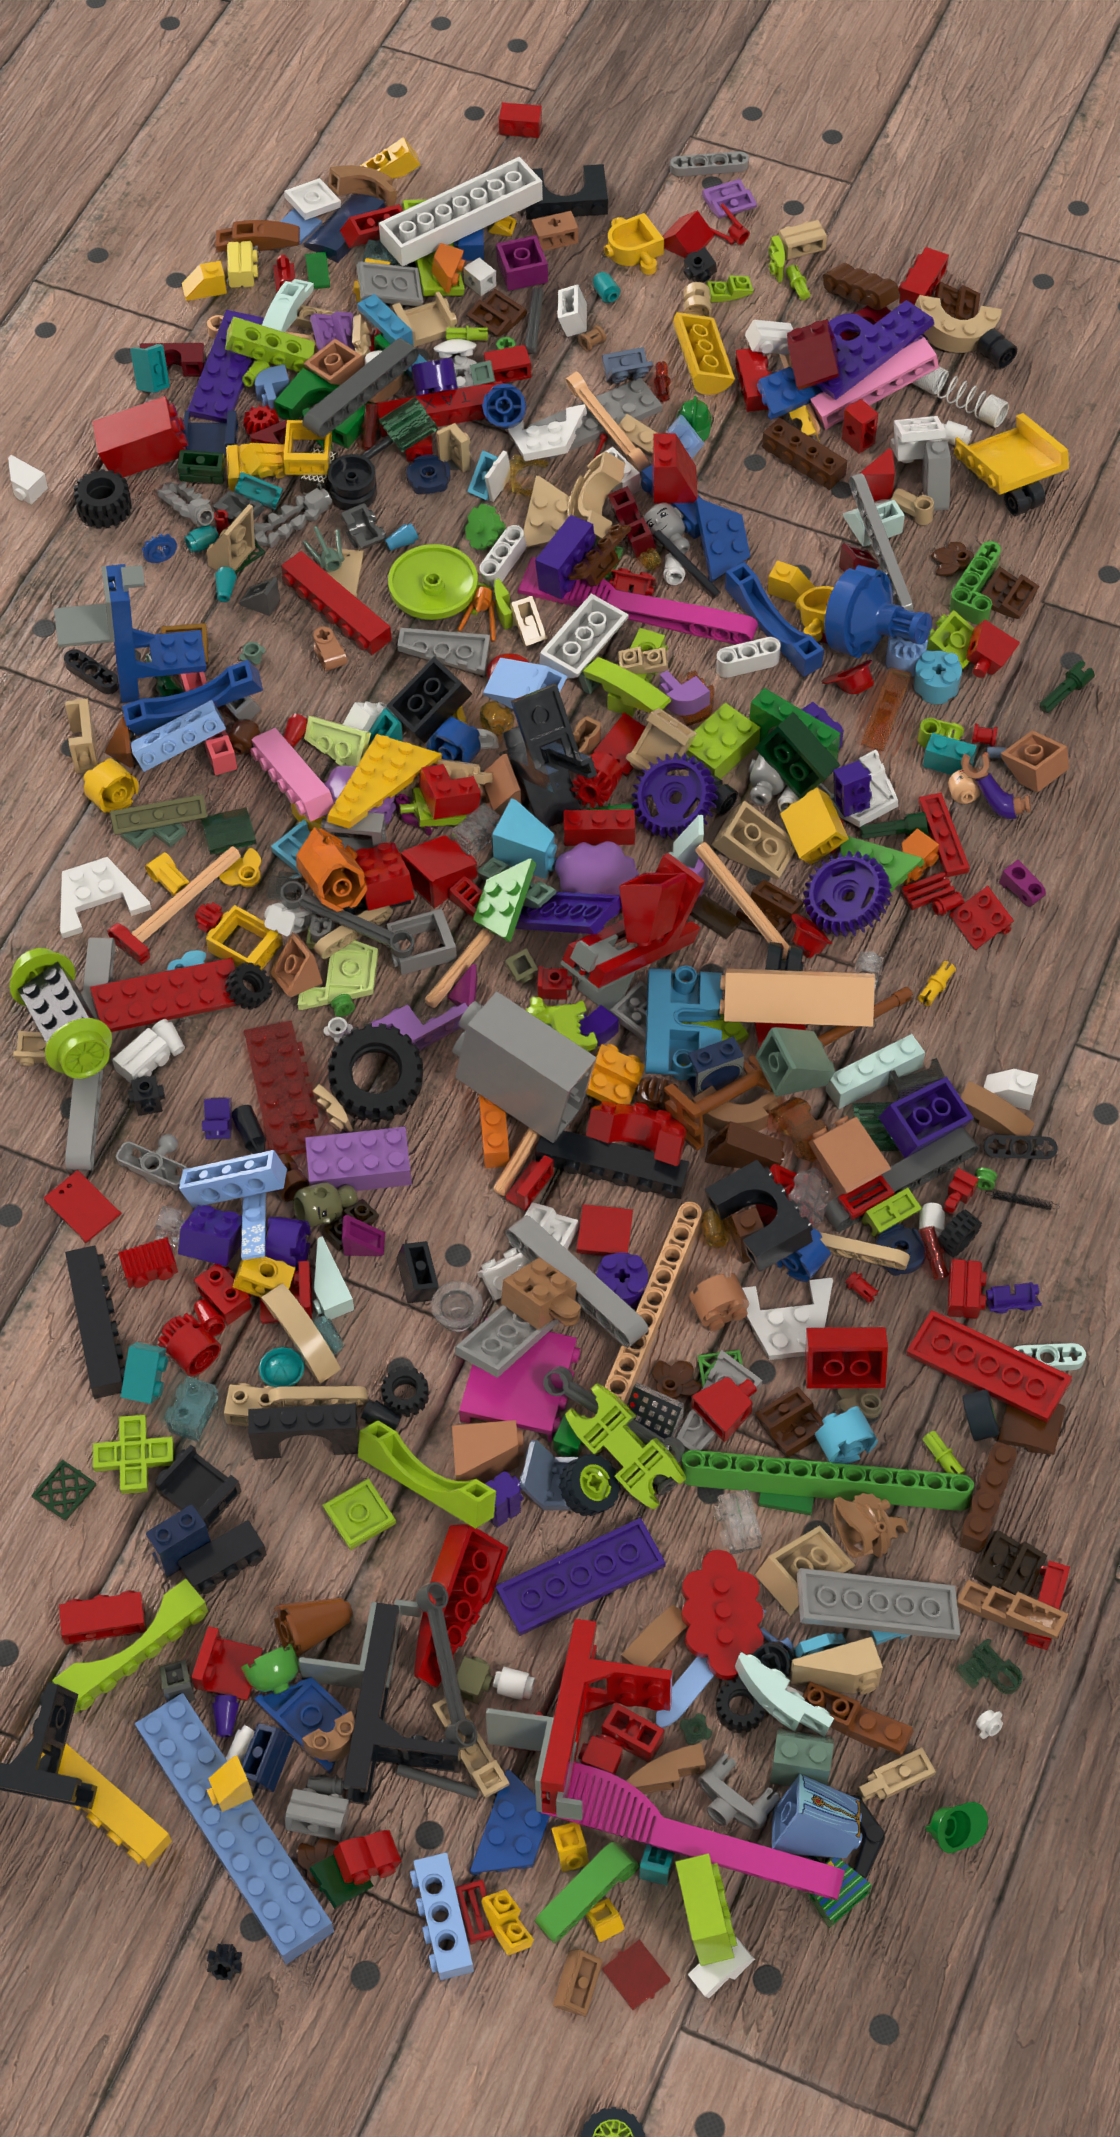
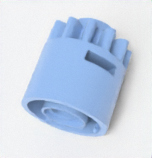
(903, 654)

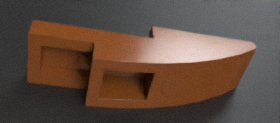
(261, 233)
(859, 1722)

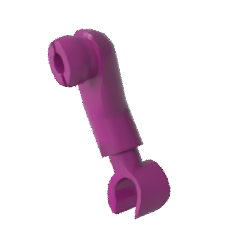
(410, 818)

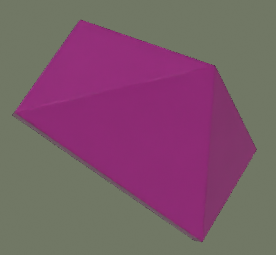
(466, 988)
(361, 1238)

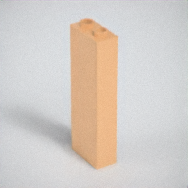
(798, 997)

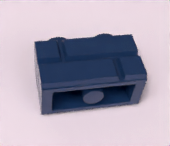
(266, 1757)

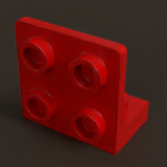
(300, 1288)
(220, 1665)

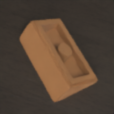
(577, 1982)

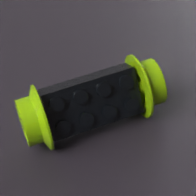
(73, 1037)

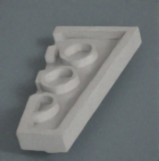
(695, 1432)

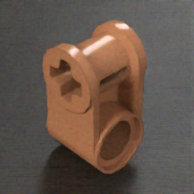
(328, 649)

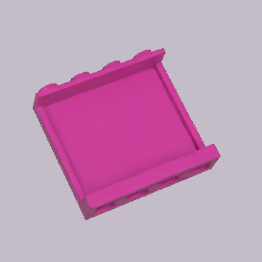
(520, 1389)

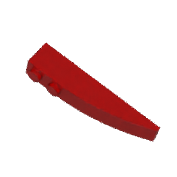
(469, 1572)

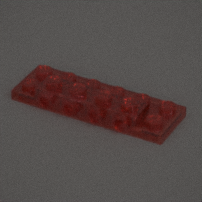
(282, 1087)

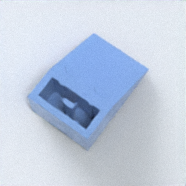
(517, 678)

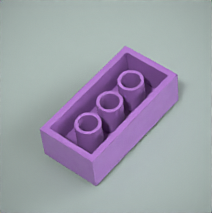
(360, 1159)

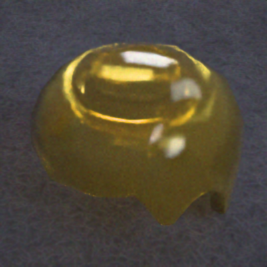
(496, 718)

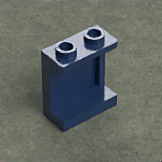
(177, 1538)

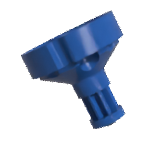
(864, 613)

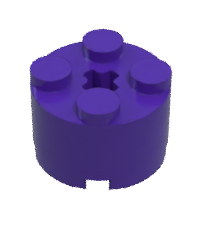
(434, 376)
(287, 1240)
(624, 1276)

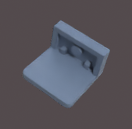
(625, 365)
(542, 1475)

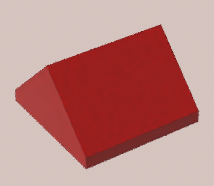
(688, 235)
(881, 476)

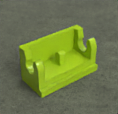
(891, 1211)

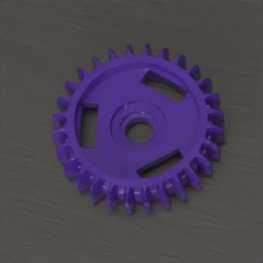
(662, 786)
(831, 888)

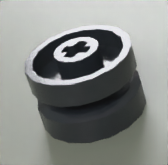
(352, 481)
(775, 957)

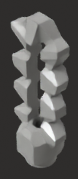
(315, 504)
(197, 510)

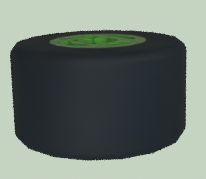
(980, 1415)

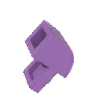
(685, 698)

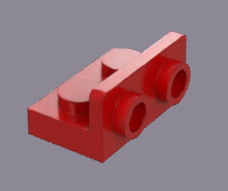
(530, 1183)

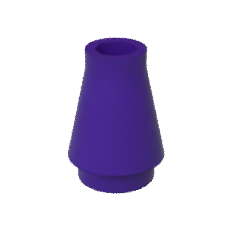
(225, 1713)

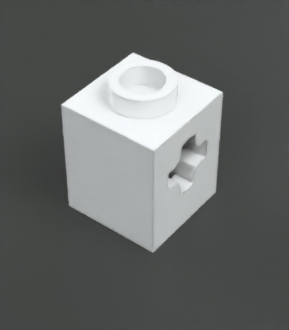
(479, 276)

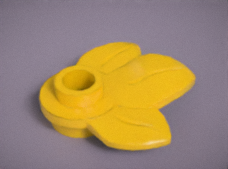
(241, 869)

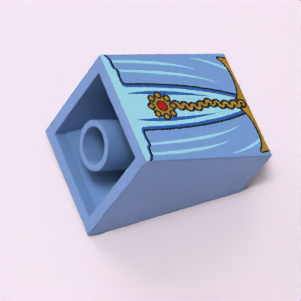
(816, 1820)

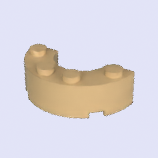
(956, 334)
(592, 490)

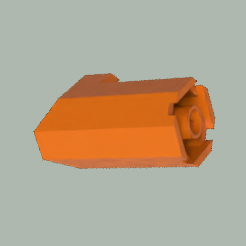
(331, 870)

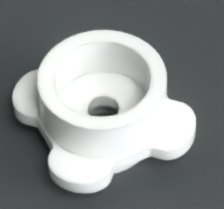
(337, 1023)
(989, 1723)

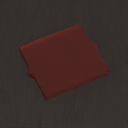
(636, 1975)

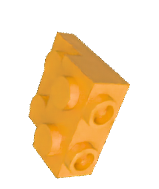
(615, 1075)

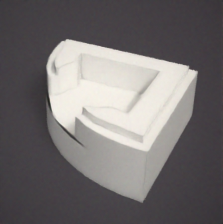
(488, 739)

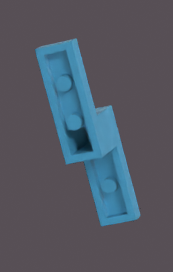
(387, 322)

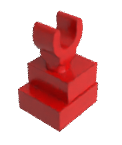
(960, 1189)

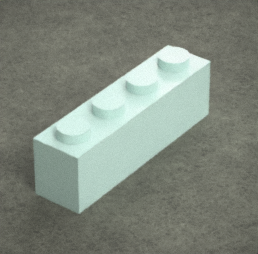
(873, 1071)

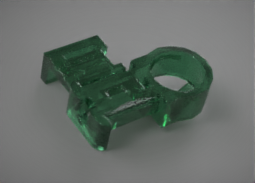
(988, 1662)

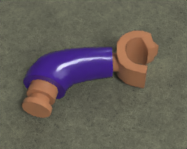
(1001, 802)

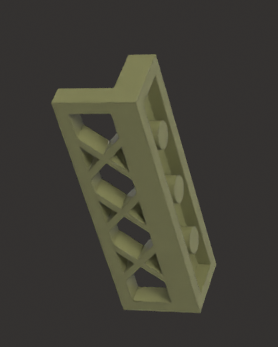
(158, 814)

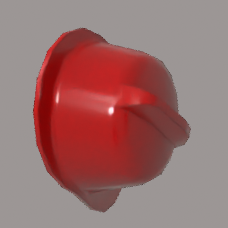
(853, 679)
(809, 936)

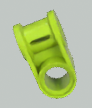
(939, 727)

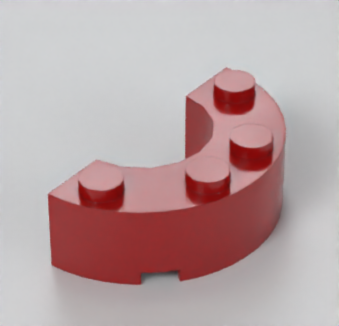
(641, 1126)

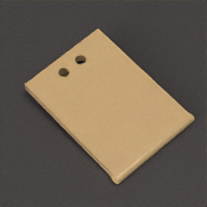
(349, 572)

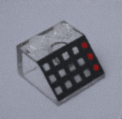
(656, 1411)

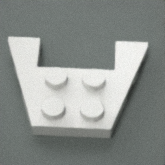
(548, 439)
(883, 794)
(92, 886)
(783, 1330)

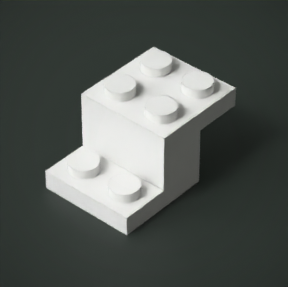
(912, 434)

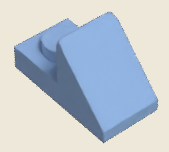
(686, 435)

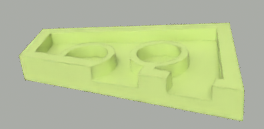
(339, 741)

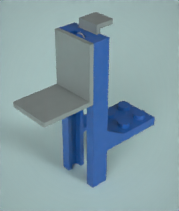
(113, 623)

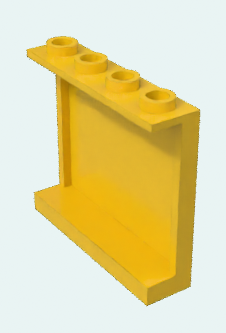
(1014, 456)

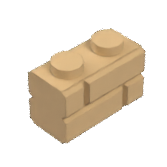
(803, 239)

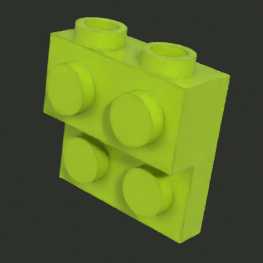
(951, 636)

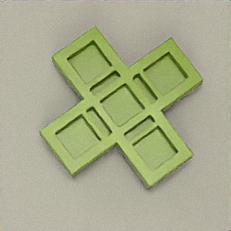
(133, 1454)

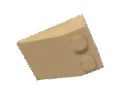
(234, 542)
(754, 841)
(811, 1551)
(841, 1669)

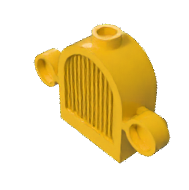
(634, 243)
(813, 610)

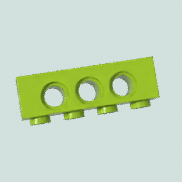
(268, 344)
(648, 641)

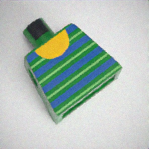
(852, 1891)

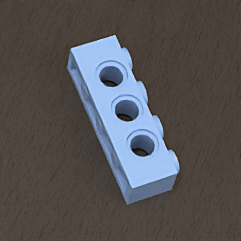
(177, 735)
(233, 1178)
(438, 1871)

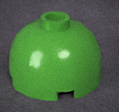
(273, 1670)

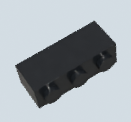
(223, 1558)

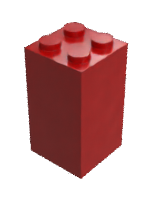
(140, 437)

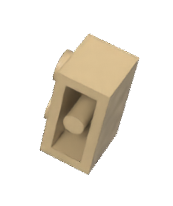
(244, 1397)

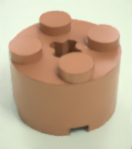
(719, 1301)

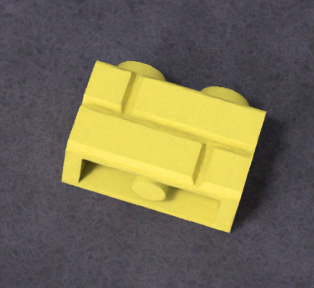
(241, 264)

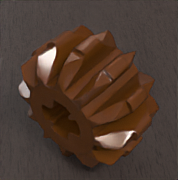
(652, 1092)

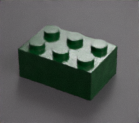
(797, 756)

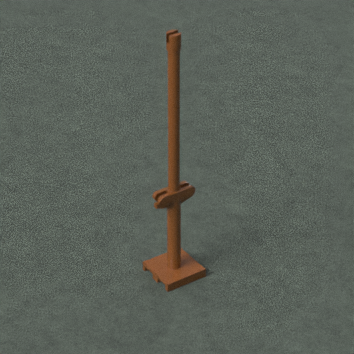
(691, 1113)

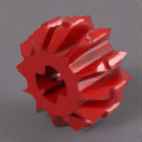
(259, 419)

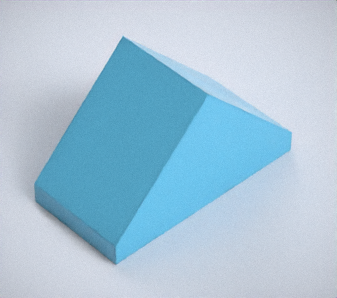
(478, 483)

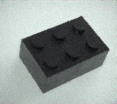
(429, 699)

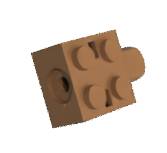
(541, 1295)

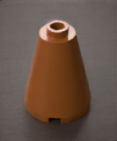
(310, 1622)

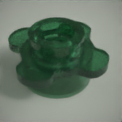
(695, 1737)

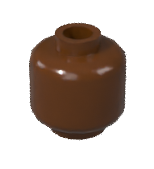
(242, 735)

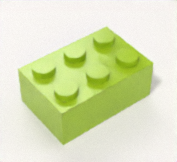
(724, 740)
(706, 1909)

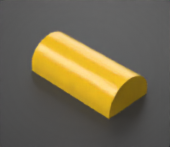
(703, 353)

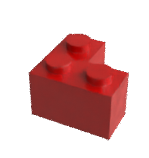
(447, 796)

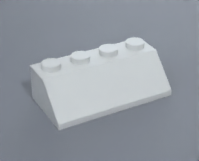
(582, 637)

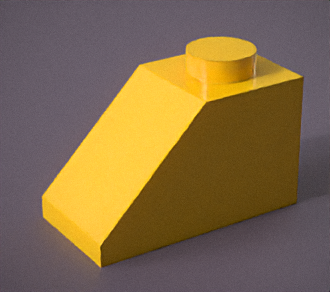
(205, 281)
(787, 582)
(229, 1785)

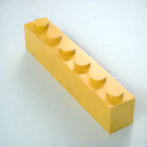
(116, 1812)

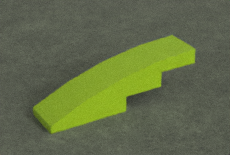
(631, 688)

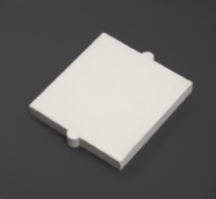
(498, 476)

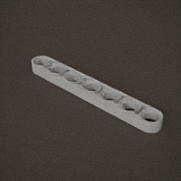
(879, 540)

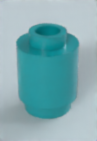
(606, 287)
(201, 538)

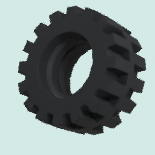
(239, 991)
(959, 1233)
(399, 1378)
(732, 1720)

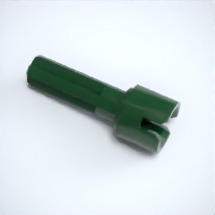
(1074, 680)
(167, 684)
(906, 825)

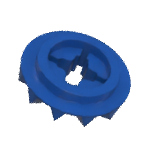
(154, 554)

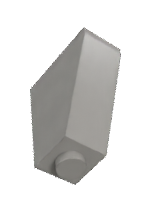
(936, 473)

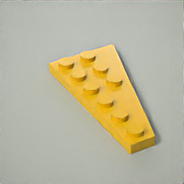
(381, 773)

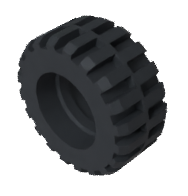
(375, 1040)

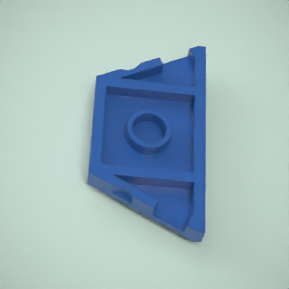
(781, 393)
(722, 538)
(303, 1711)
(511, 1831)

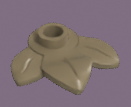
(864, 1398)

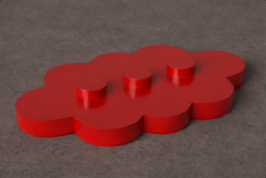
(721, 1613)

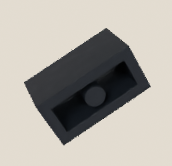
(417, 1272)

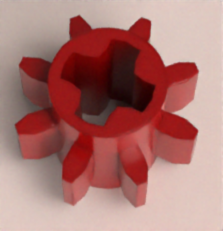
(208, 916)

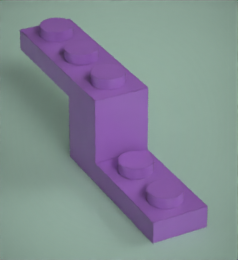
(426, 1034)

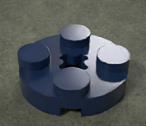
(439, 473)
(906, 1238)

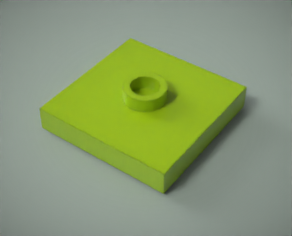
(359, 1514)

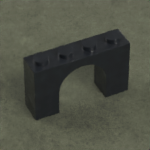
(587, 202)
(757, 1186)
(272, 1425)

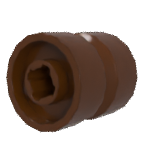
(294, 1179)

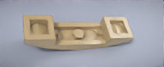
(302, 1332)
(476, 1758)

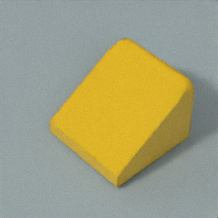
(503, 227)
(605, 1920)

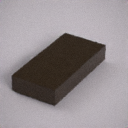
(715, 916)

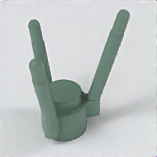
(330, 558)

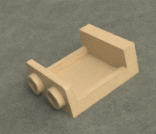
(428, 320)
(660, 737)
(82, 748)

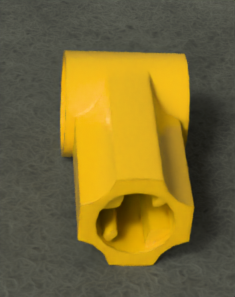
(164, 870)

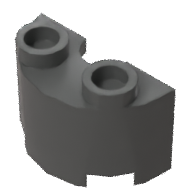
(235, 504)
(361, 527)

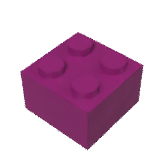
(522, 262)

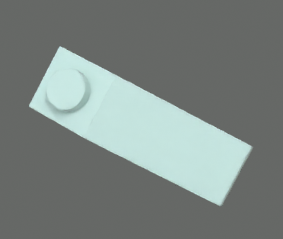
(688, 841)
(329, 1287)

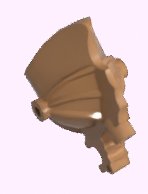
(866, 1523)

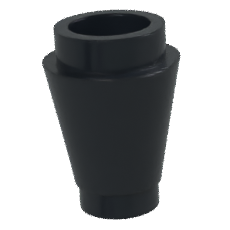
(377, 1411)

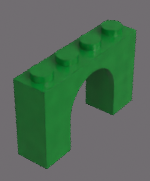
(309, 390)
(770, 710)

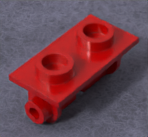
(283, 271)
(641, 582)

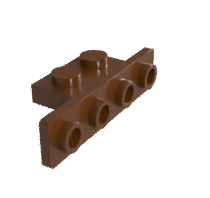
(601, 558)

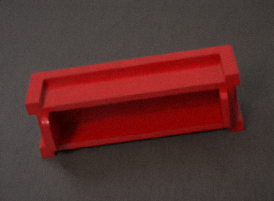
(1051, 1594)

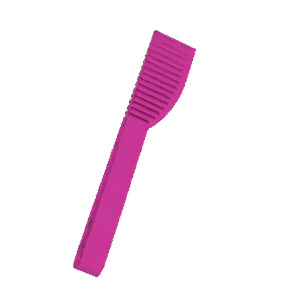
(654, 611)
(624, 1811)

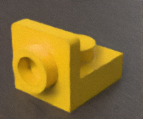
(570, 1846)

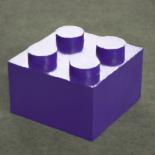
(211, 1235)

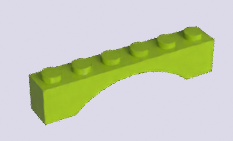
(387, 1452)
(177, 1612)

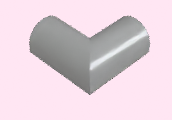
(632, 1010)

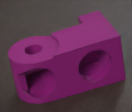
(1022, 883)

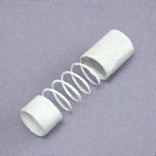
(992, 410)

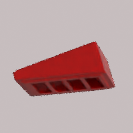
(462, 891)

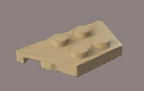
(545, 513)

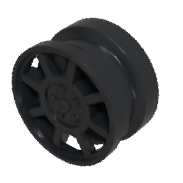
(775, 1656)

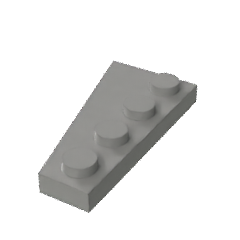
(453, 649)

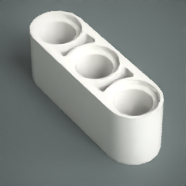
(507, 547)
(748, 657)

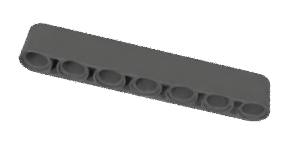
(360, 387)
(913, 1172)

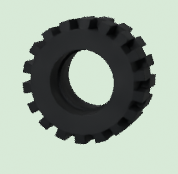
(90, 502)

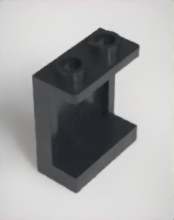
(197, 1483)

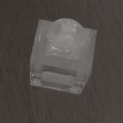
(870, 963)
(169, 1225)

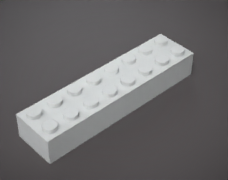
(460, 211)

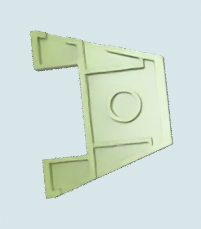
(349, 972)

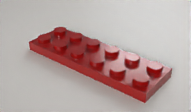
(163, 995)
(989, 1366)

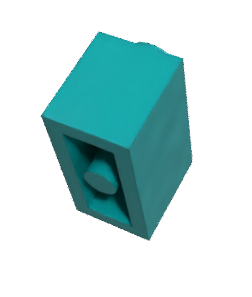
(946, 753)
(144, 1373)

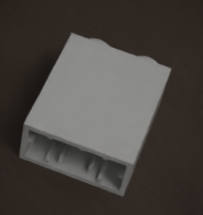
(522, 1065)

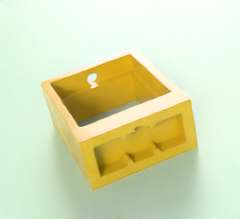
(305, 462)
(230, 920)

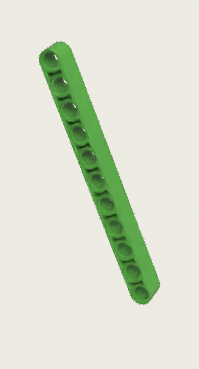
(826, 1479)

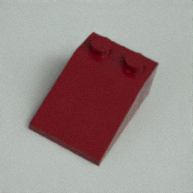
(813, 354)

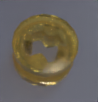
(650, 559)

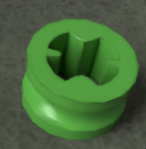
(505, 342)
(342, 1005)
(986, 1178)

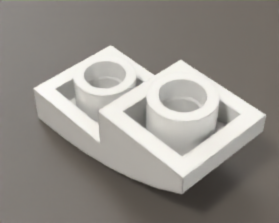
(713, 1976)

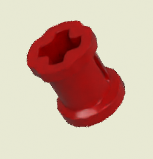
(984, 735)

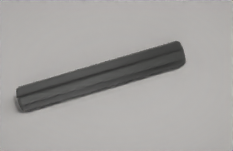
(534, 320)

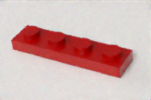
(944, 833)

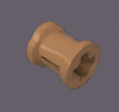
(597, 338)

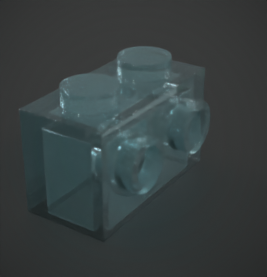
(192, 1408)

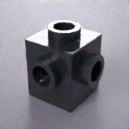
(699, 266)
(146, 1095)

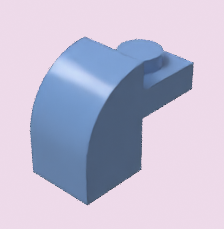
(270, 384)

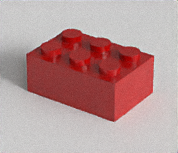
(385, 876)
(846, 1357)

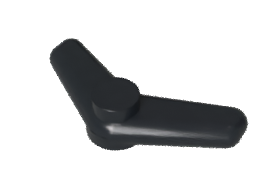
(872, 1840)

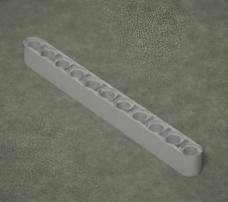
(87, 1091)

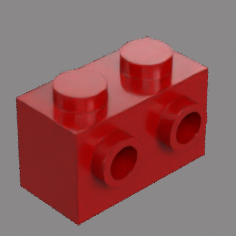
(216, 1287)

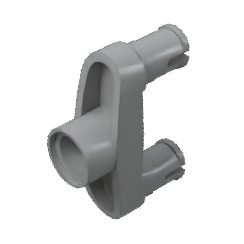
(728, 1803)

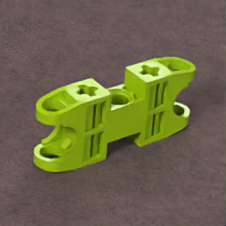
(625, 1446)

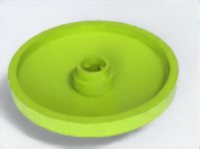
(433, 581)

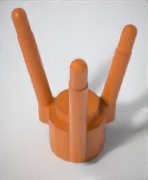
(481, 601)

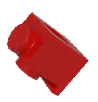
(553, 983)

